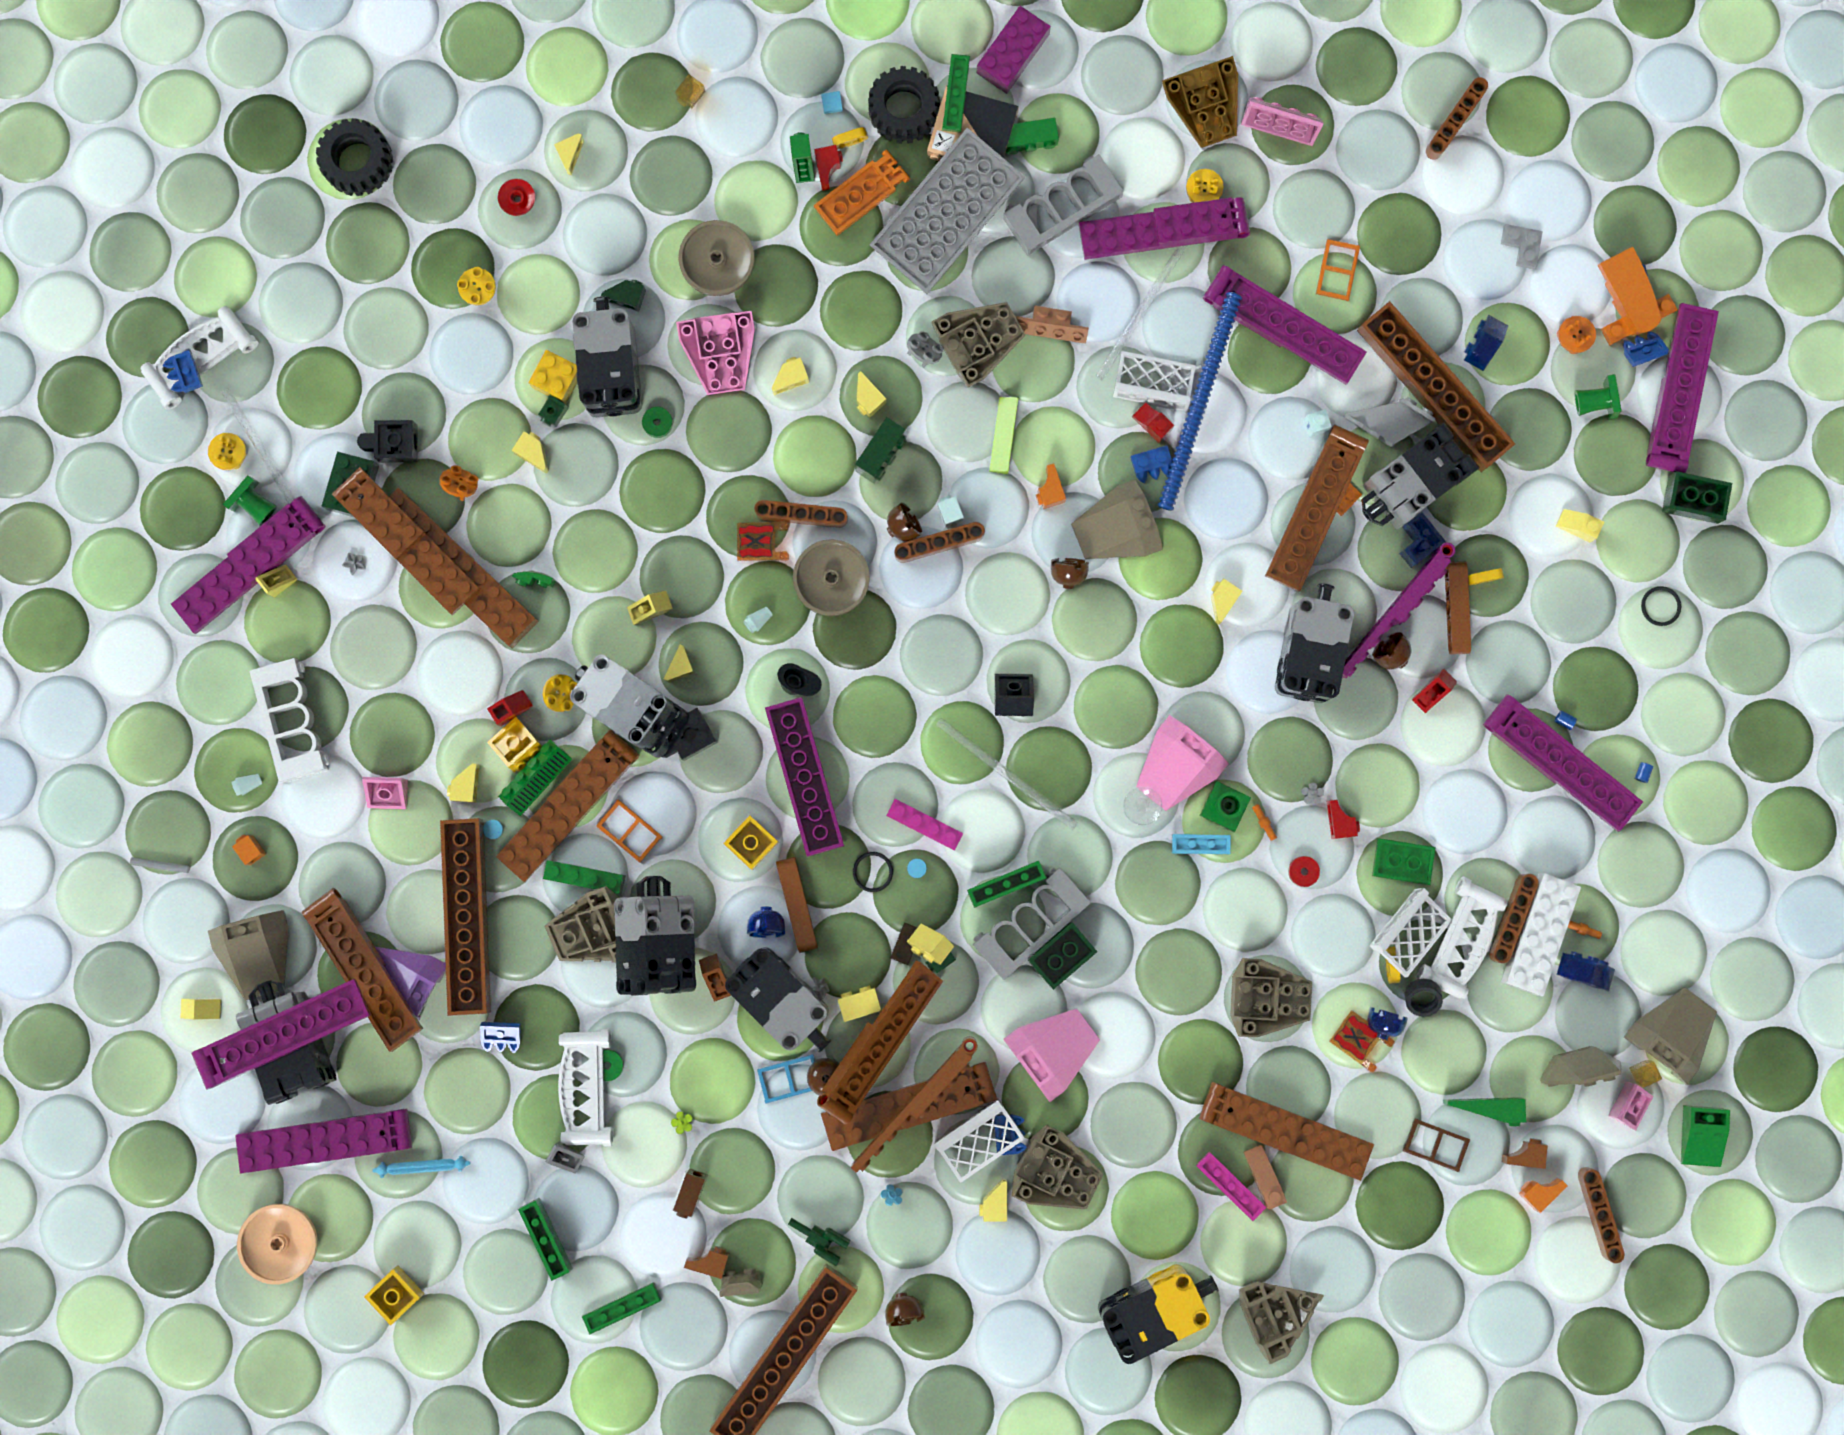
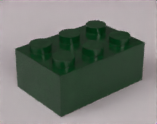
(881, 451)
(342, 469)
(1697, 497)
(1062, 955)

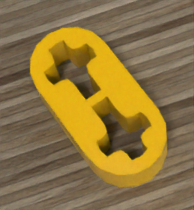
(850, 138)
(1485, 576)
(1393, 974)

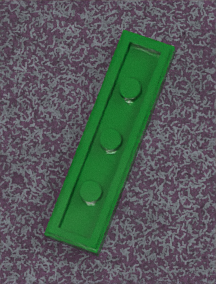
(956, 93)
(621, 1308)

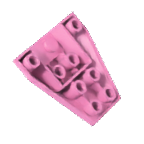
(719, 349)
(1179, 763)
(1053, 1050)

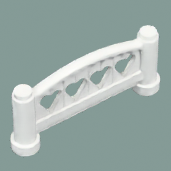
(234, 337)
(1472, 898)
(593, 1130)

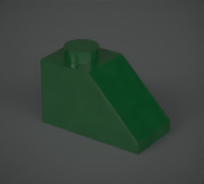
(627, 294)

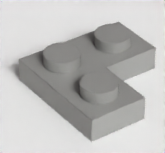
(1526, 240)

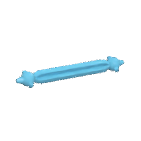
(421, 1166)

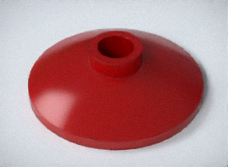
(512, 189)

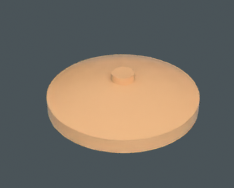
(277, 1244)

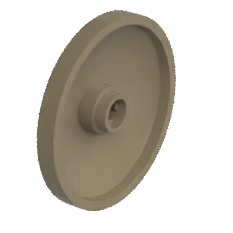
(716, 258)
(831, 577)

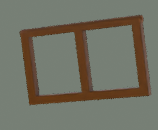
(1432, 1157)

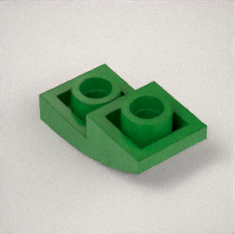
(529, 578)

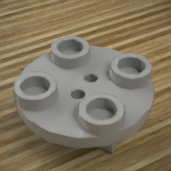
(924, 348)

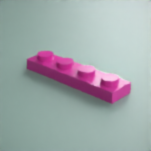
(924, 824)
(1231, 1186)

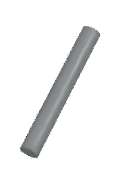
(159, 865)

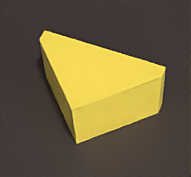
(569, 151)
(276, 580)
(679, 666)
(200, 1008)

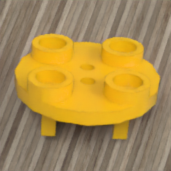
(1195, 186)
(470, 292)
(225, 460)
(557, 701)

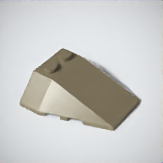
(1118, 525)
(586, 928)

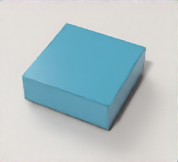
(831, 102)

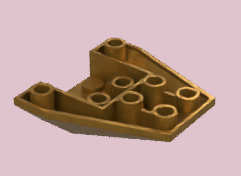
(1206, 100)

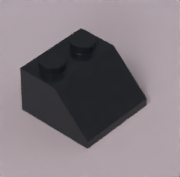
(1014, 695)

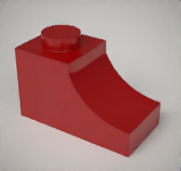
(827, 161)
(1153, 422)
(1434, 691)
(1341, 824)

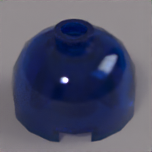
(765, 923)
(1385, 1023)

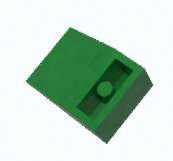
(1704, 1135)

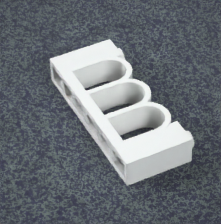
(272, 676)

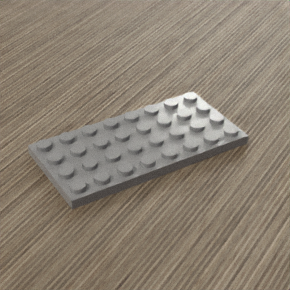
(947, 211)

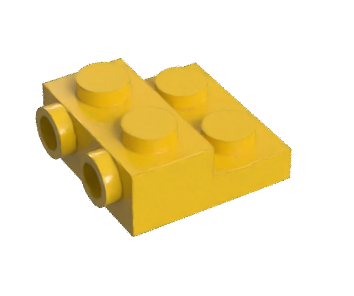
(515, 745)

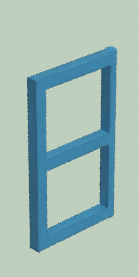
(784, 1064)

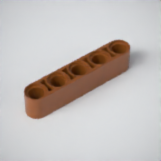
(1460, 110)
(793, 508)
(946, 535)
(1458, 608)
(796, 904)
(1521, 912)
(1607, 1221)

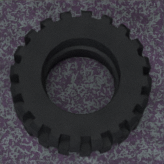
(903, 81)
(340, 138)

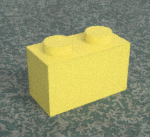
(930, 944)
(859, 1004)

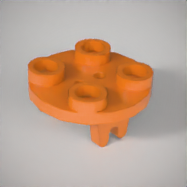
(1582, 341)
(458, 482)

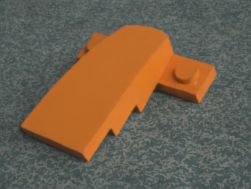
(1632, 297)

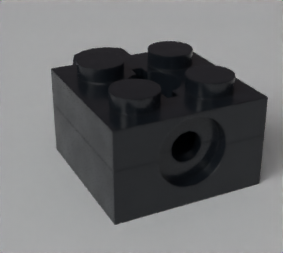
(391, 441)
(692, 738)

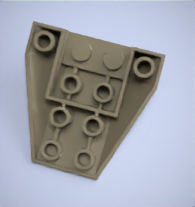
(978, 339)
(253, 950)
(1267, 998)
(1675, 1033)
(1581, 1068)
(1055, 1172)

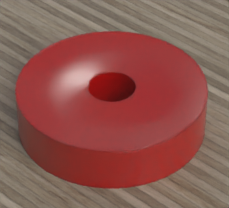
(1310, 865)

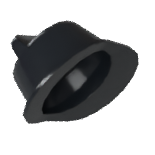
(798, 680)

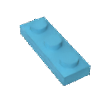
(1201, 844)

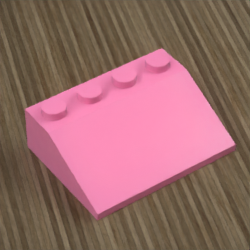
(1281, 121)

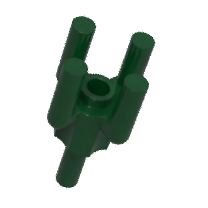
(821, 1240)

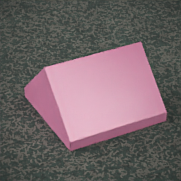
(385, 792)
(1631, 1105)

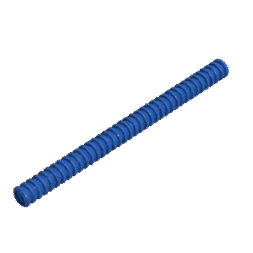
(1199, 401)

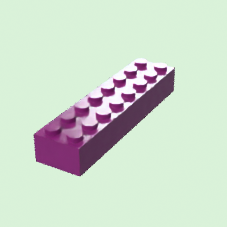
(804, 777)

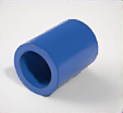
(1565, 720)
(1644, 772)

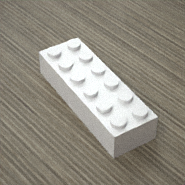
(1541, 935)

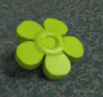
(682, 1122)

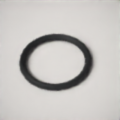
(1677, 600)
(872, 889)

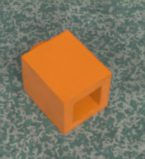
(248, 849)

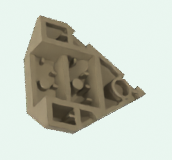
(1276, 1316)

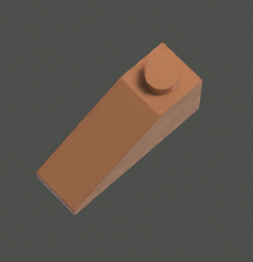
(1265, 1177)

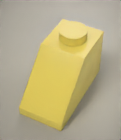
(790, 376)
(868, 396)
(531, 450)
(1580, 524)
(1223, 598)
(649, 607)
(465, 785)
(995, 1204)

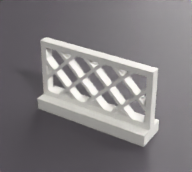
(1150, 395)
(1402, 919)
(969, 1126)

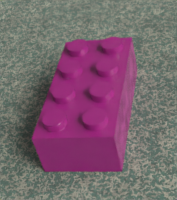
(1013, 49)

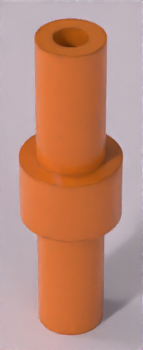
(1264, 822)
(1583, 929)

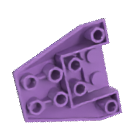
(413, 975)

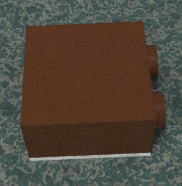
(689, 1193)

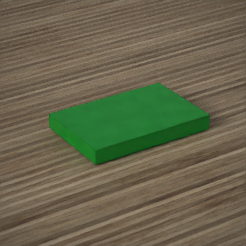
(1403, 861)

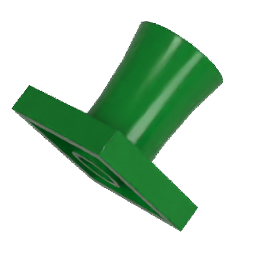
(1599, 399)
(250, 501)
(1215, 810)

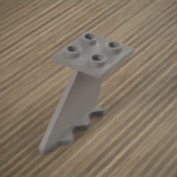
(1392, 421)

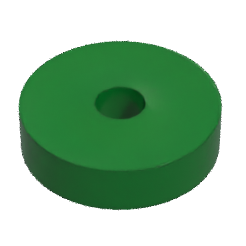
(663, 428)
(616, 1065)

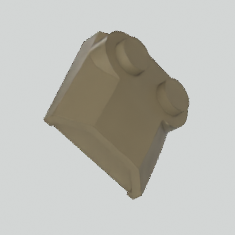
(740, 1283)

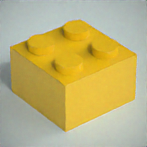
(554, 376)
(751, 842)
(394, 1295)

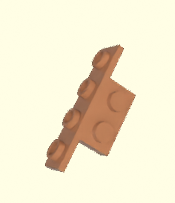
(1053, 324)

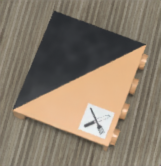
(984, 116)

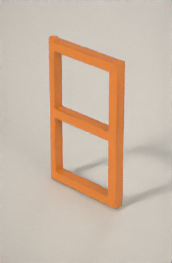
(1335, 269)
(638, 819)

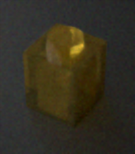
(690, 91)
(1645, 1073)

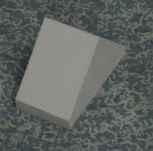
(565, 1157)

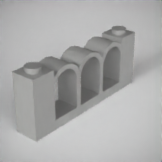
(1096, 173)
(1066, 891)

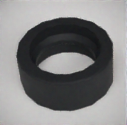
(1423, 1009)

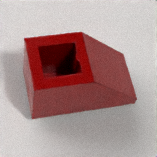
(509, 707)

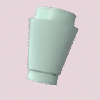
(757, 619)
(246, 783)

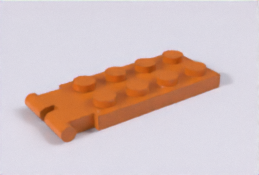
(861, 193)

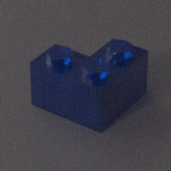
(1488, 339)
(1425, 539)
(1586, 971)

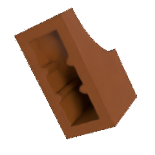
(714, 976)
(1529, 1155)
(710, 1264)

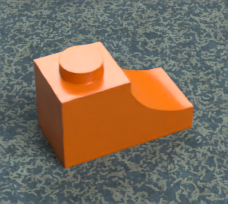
(1052, 491)
(1541, 1195)

